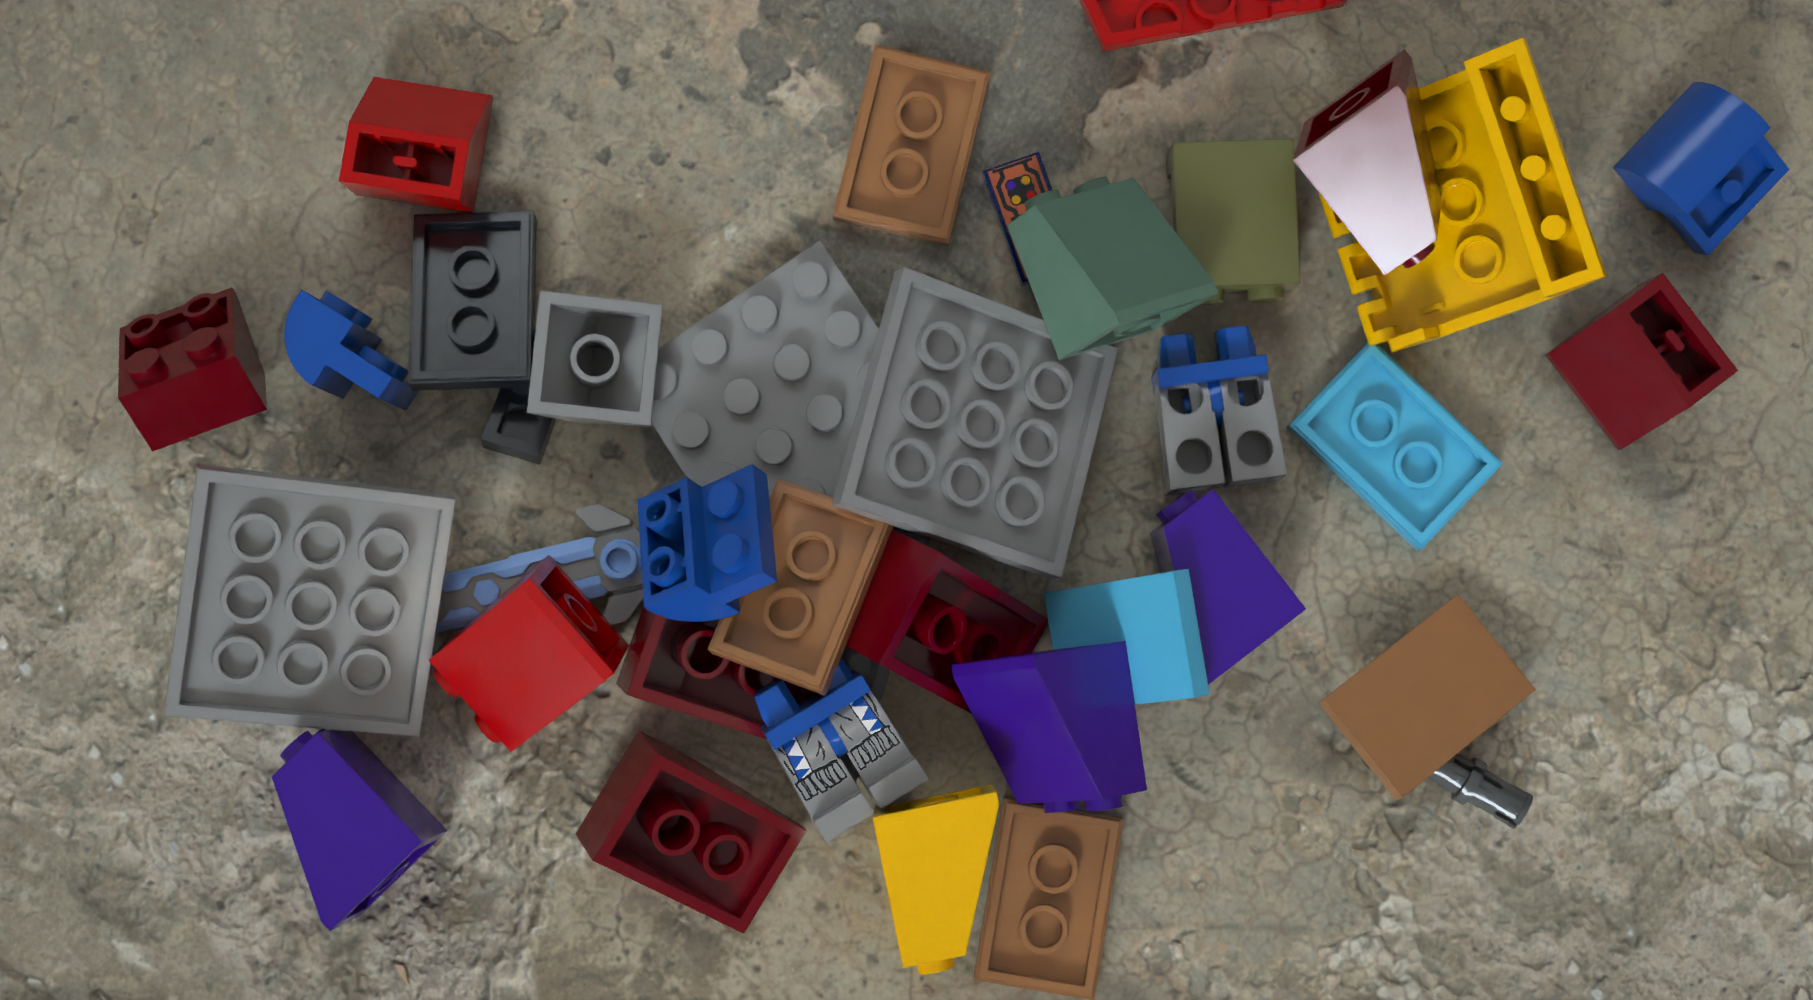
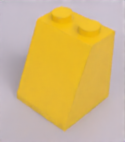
(934, 871)

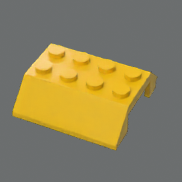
(1507, 212)

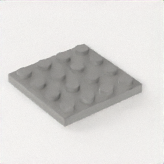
(769, 379)
(974, 426)
(308, 602)

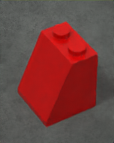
(529, 655)

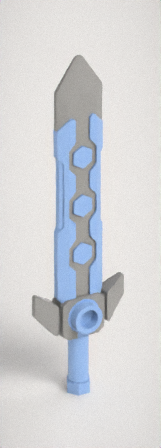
(592, 563)

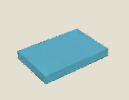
(1394, 445)
(1153, 618)

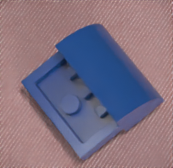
(1703, 165)
(335, 349)
(706, 545)

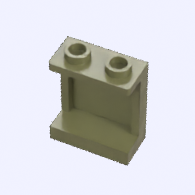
(1238, 214)

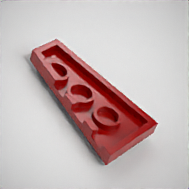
(1140, 22)

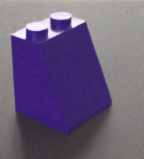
(1233, 584)
(1059, 724)
(349, 822)

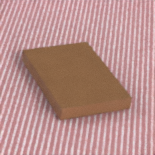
(911, 145)
(823, 575)
(1427, 697)
(1048, 899)

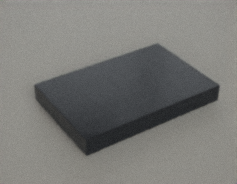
(472, 300)

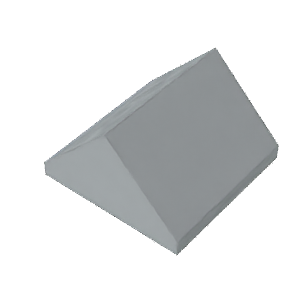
(594, 359)

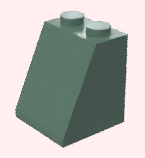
(1105, 265)

